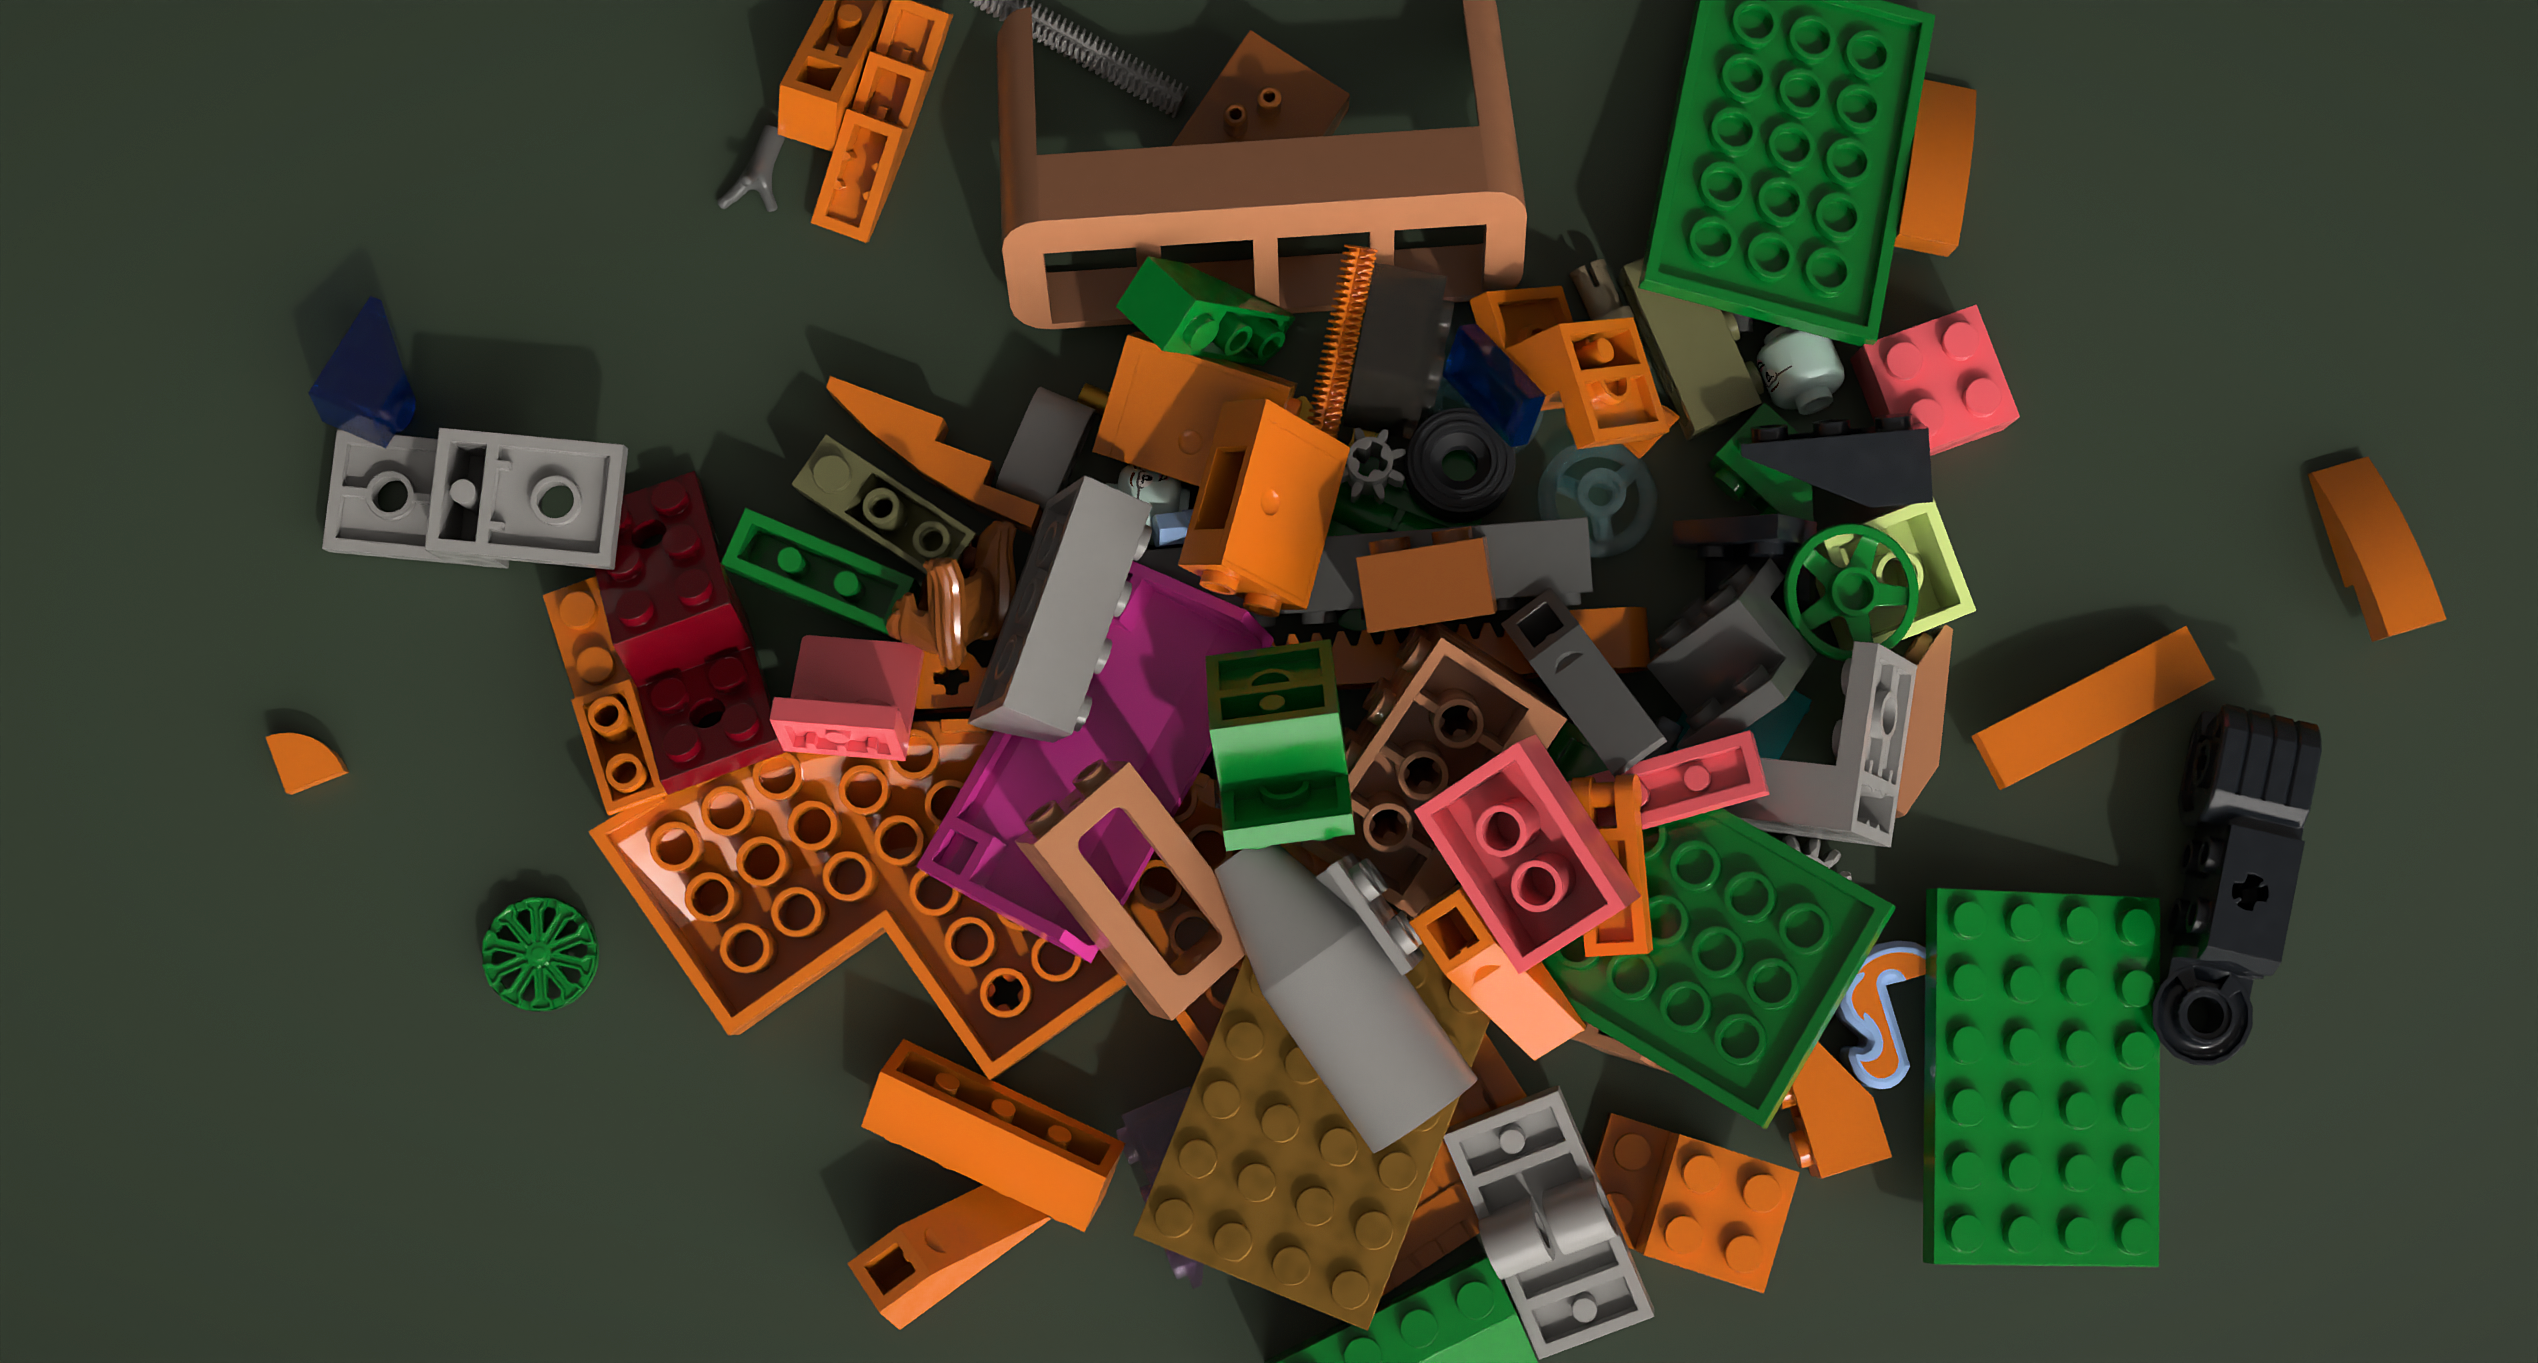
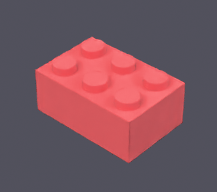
(1527, 853)

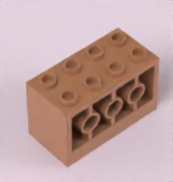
(1408, 724)

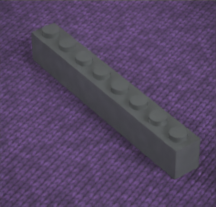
(1522, 555)

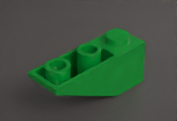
(1202, 315)

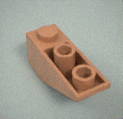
(1926, 720)

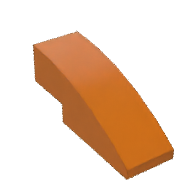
(1938, 170)
(2375, 549)

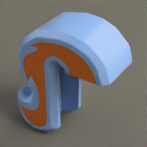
(1867, 1012)

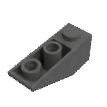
(1583, 682)

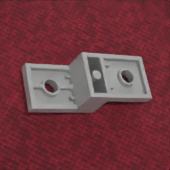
(477, 499)

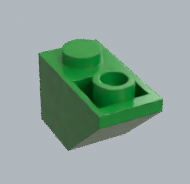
(1759, 485)

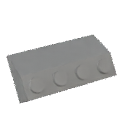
(1063, 613)

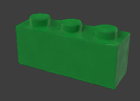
(816, 572)

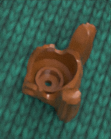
(957, 609)

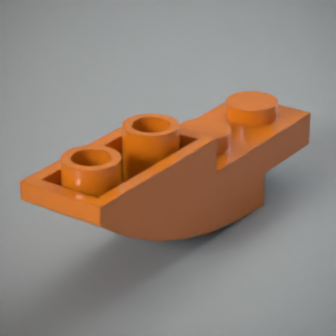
(604, 699)

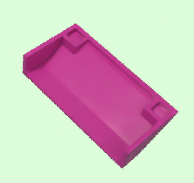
(1143, 711)

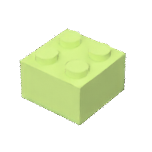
(1939, 576)

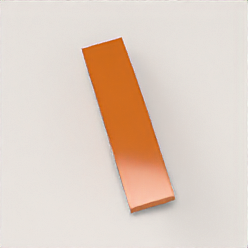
(881, 119)
(918, 442)
(2092, 707)

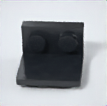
(1749, 540)

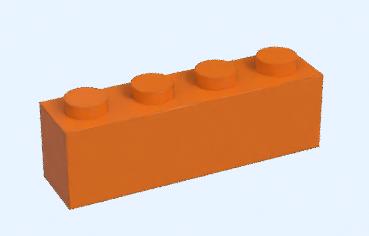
(992, 1134)

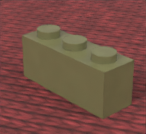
(1693, 357)

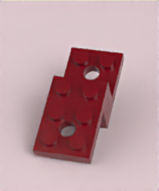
(685, 638)

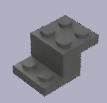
(1731, 656)

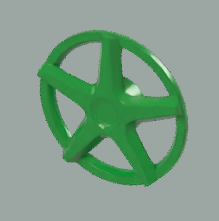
(1849, 590)

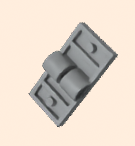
(1548, 1222)

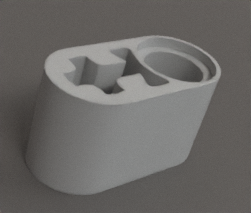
(1045, 447)

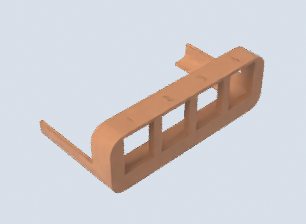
(1257, 195)

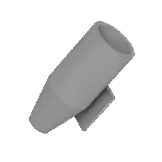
(1336, 978)

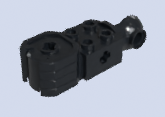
(2250, 792)

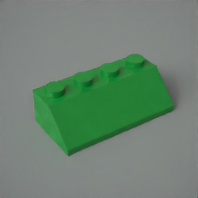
(1443, 1320)

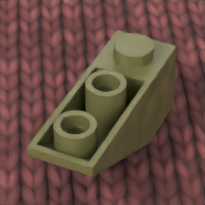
(879, 507)

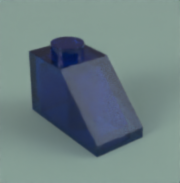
(366, 380)

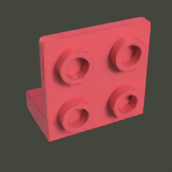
(850, 698)

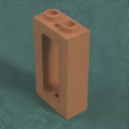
(1055, 854)

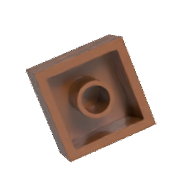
(1426, 582)

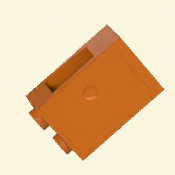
(1170, 404)
(1264, 507)

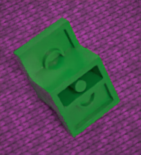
(1278, 745)

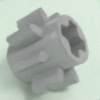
(1377, 479)

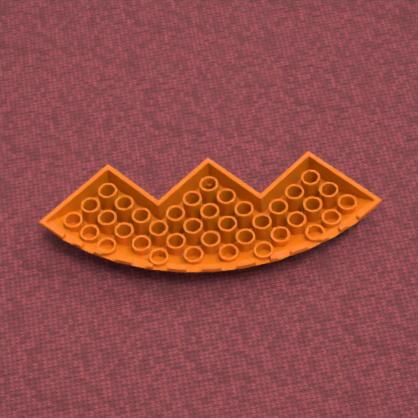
(816, 856)

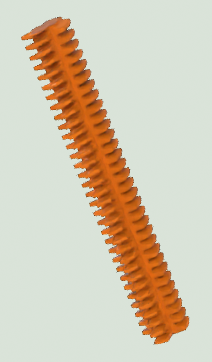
(1343, 338)

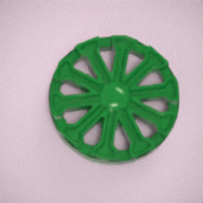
(540, 954)

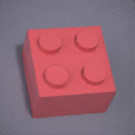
(1941, 376)

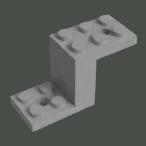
(1861, 792)

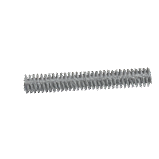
(1094, 55)

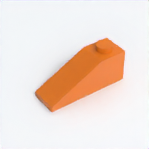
(828, 70)

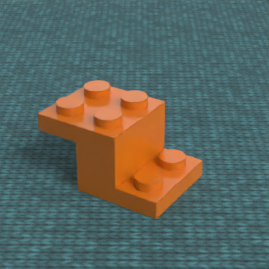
(1584, 367)
(1694, 1201)

